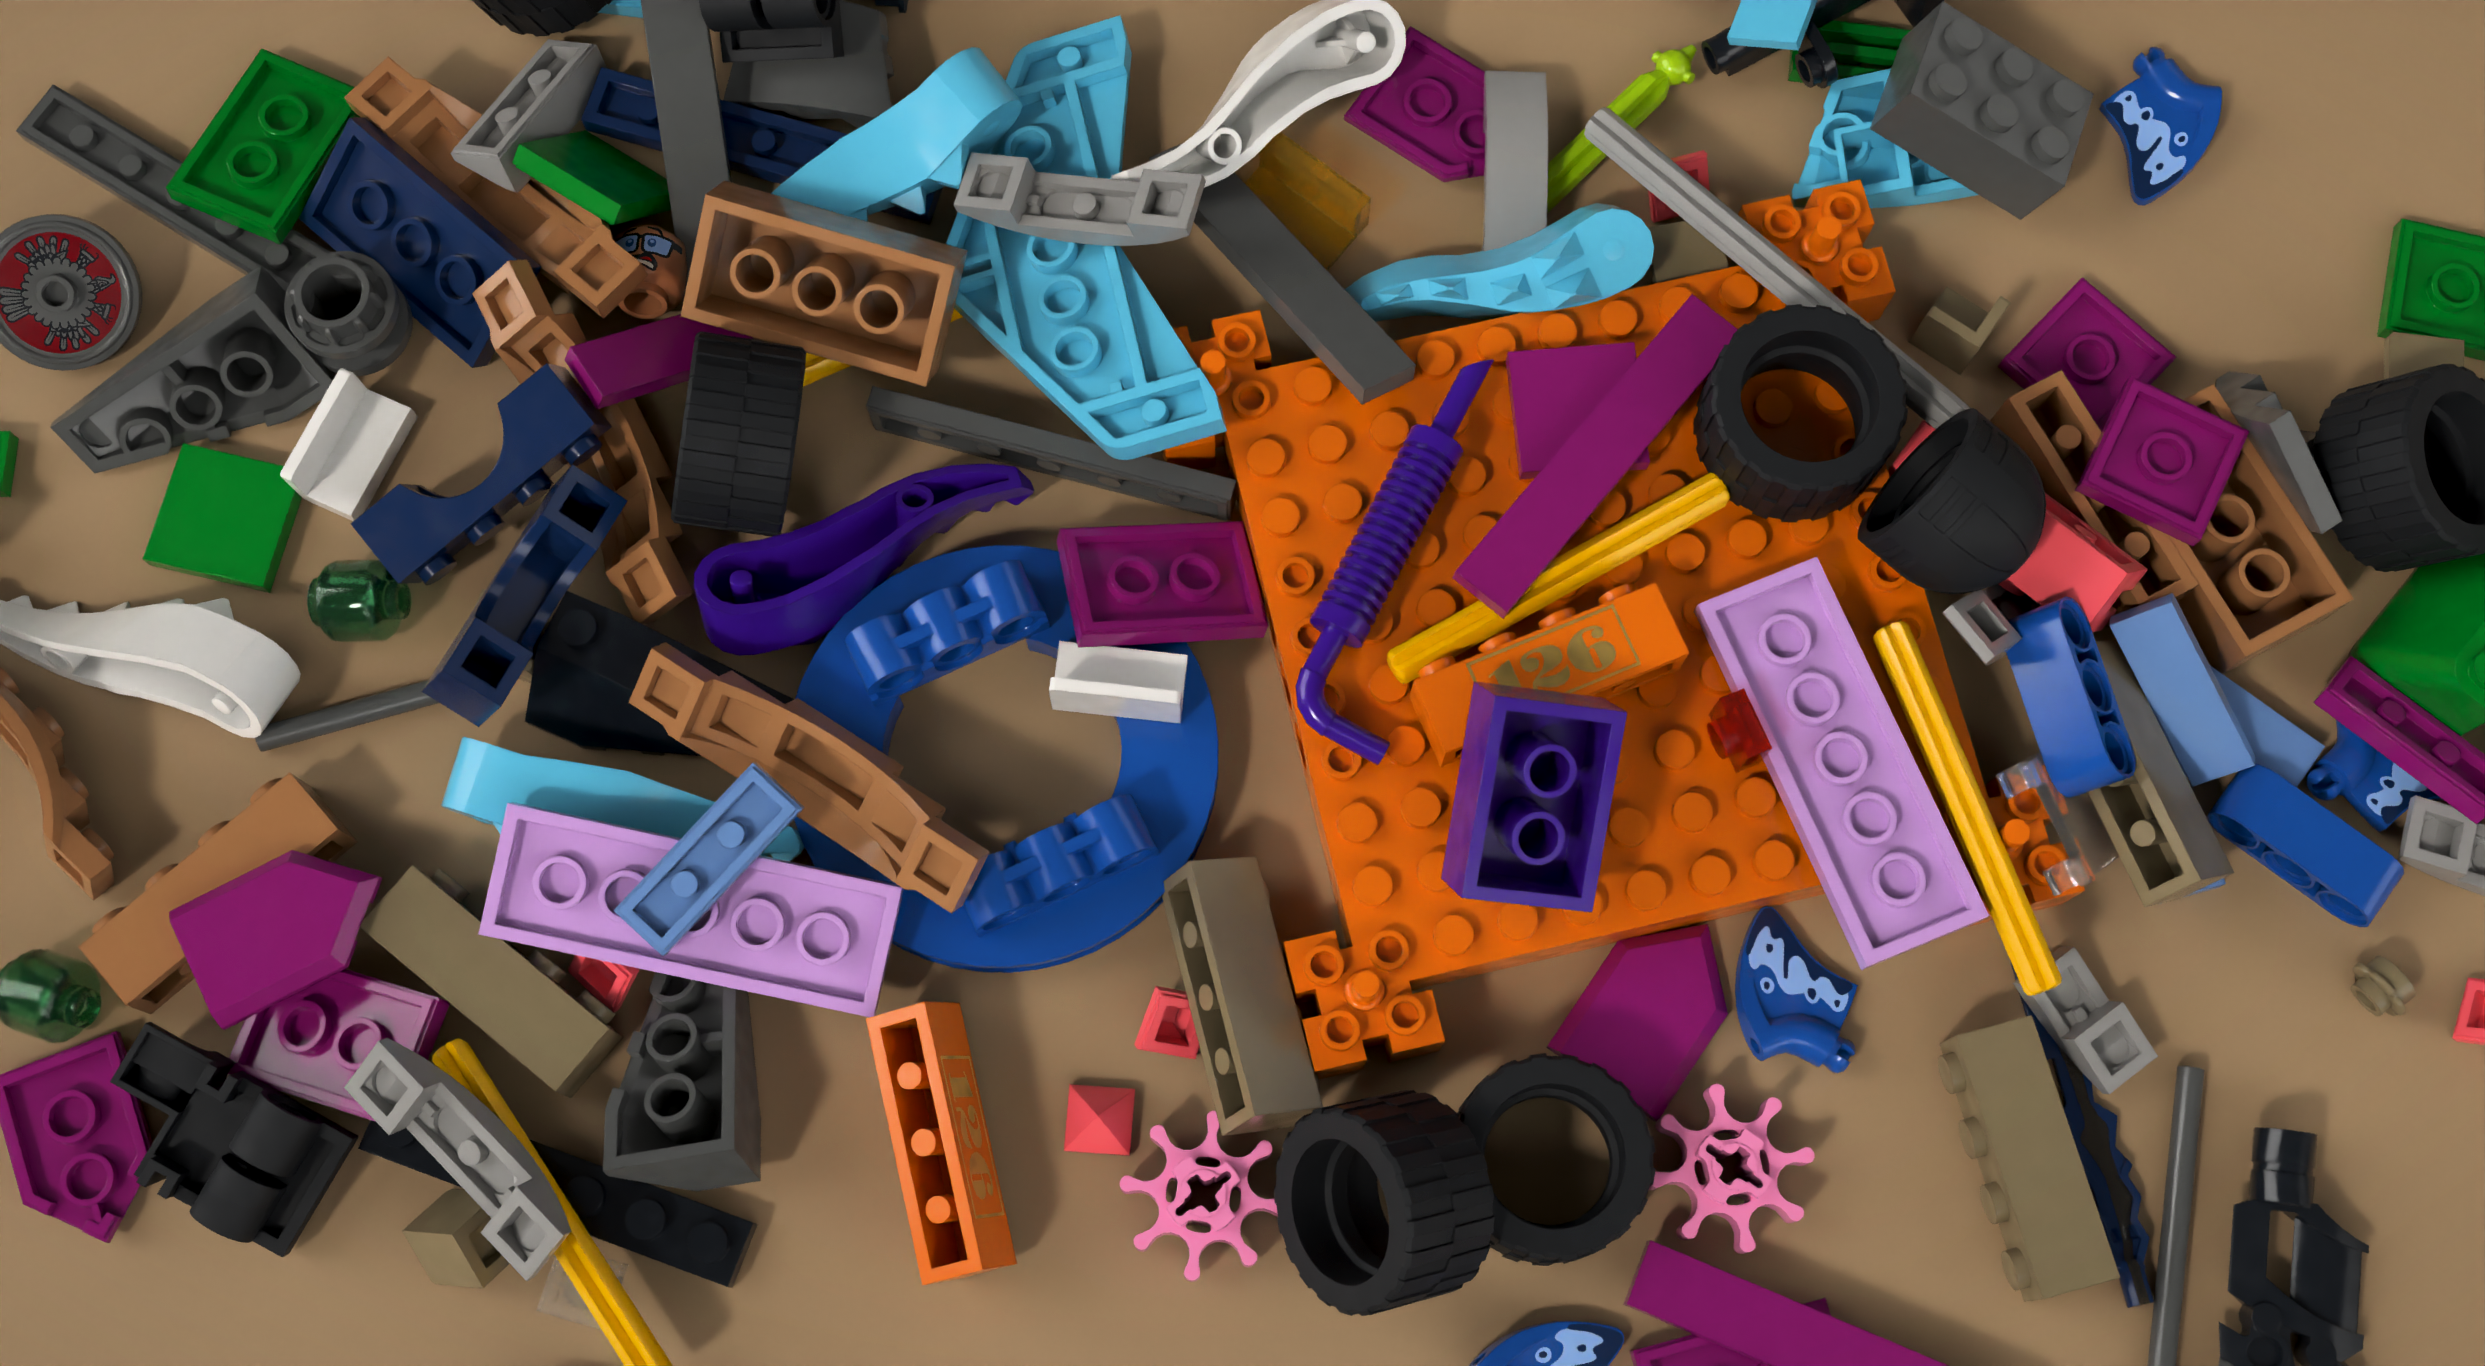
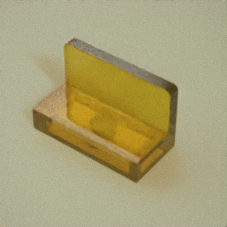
(1310, 199)

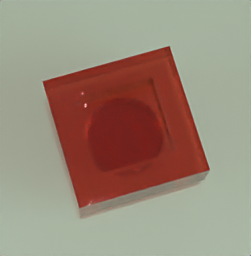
(1737, 731)

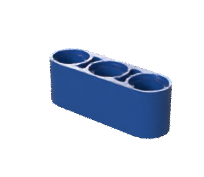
(2070, 699)
(2306, 845)

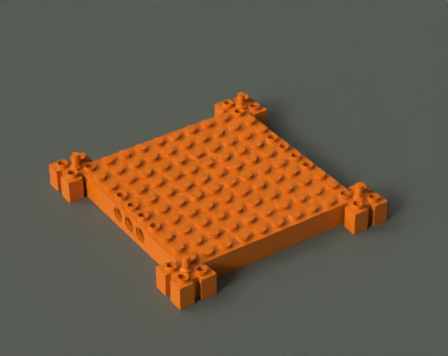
(1682, 825)

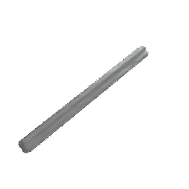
(1750, 248)

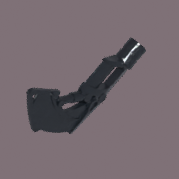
(2323, 1268)

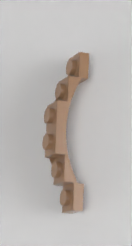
(548, 227)
(629, 461)
(38, 743)
(839, 778)

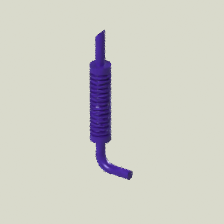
(1379, 555)

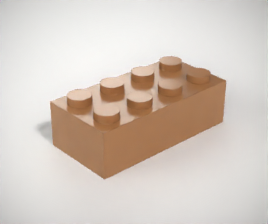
(823, 282)
(2254, 564)

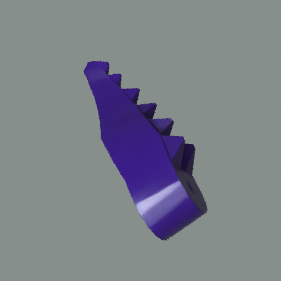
(805, 580)

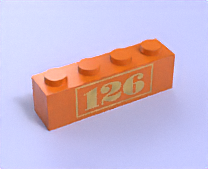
(1586, 653)
(940, 1141)

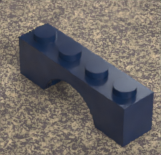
(544, 428)
(523, 595)

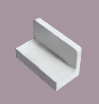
(347, 447)
(1119, 682)

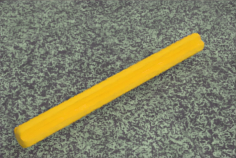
(1563, 575)
(1967, 809)
(578, 1252)

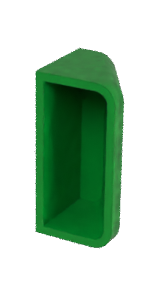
(2434, 641)

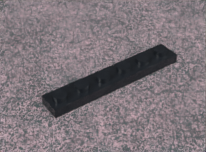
(614, 1209)

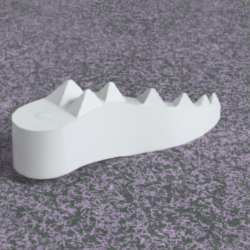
(1290, 70)
(162, 653)

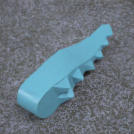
(912, 145)
(1557, 268)
(491, 776)

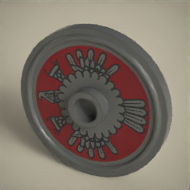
(65, 292)

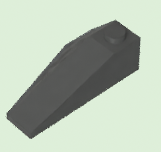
(201, 380)
(688, 1092)

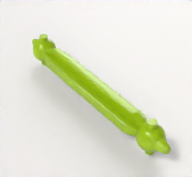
(1632, 106)

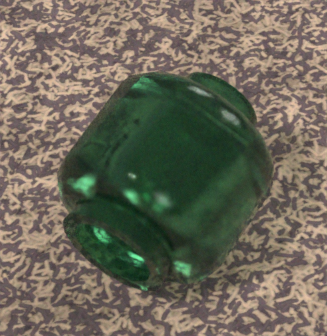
(357, 601)
(46, 995)

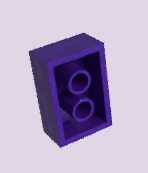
(1533, 797)

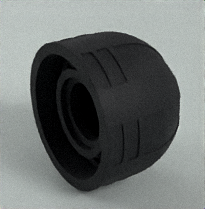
(1958, 509)

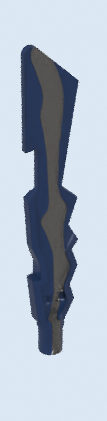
(2105, 1169)

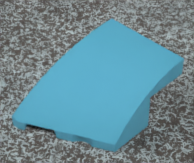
(1849, 151)

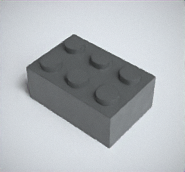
(1982, 111)

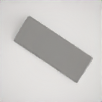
(537, 104)

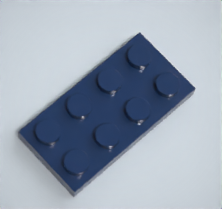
(417, 229)

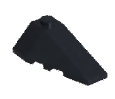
(589, 672)

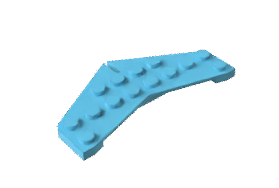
(1078, 311)

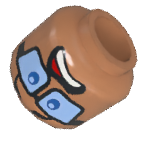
(666, 266)

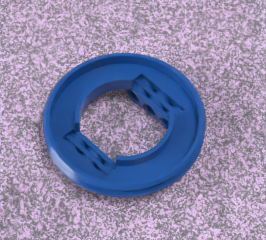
(1072, 881)

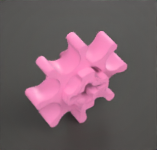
(1748, 1145)
(1183, 1169)

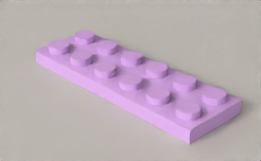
(1841, 764)
(772, 933)

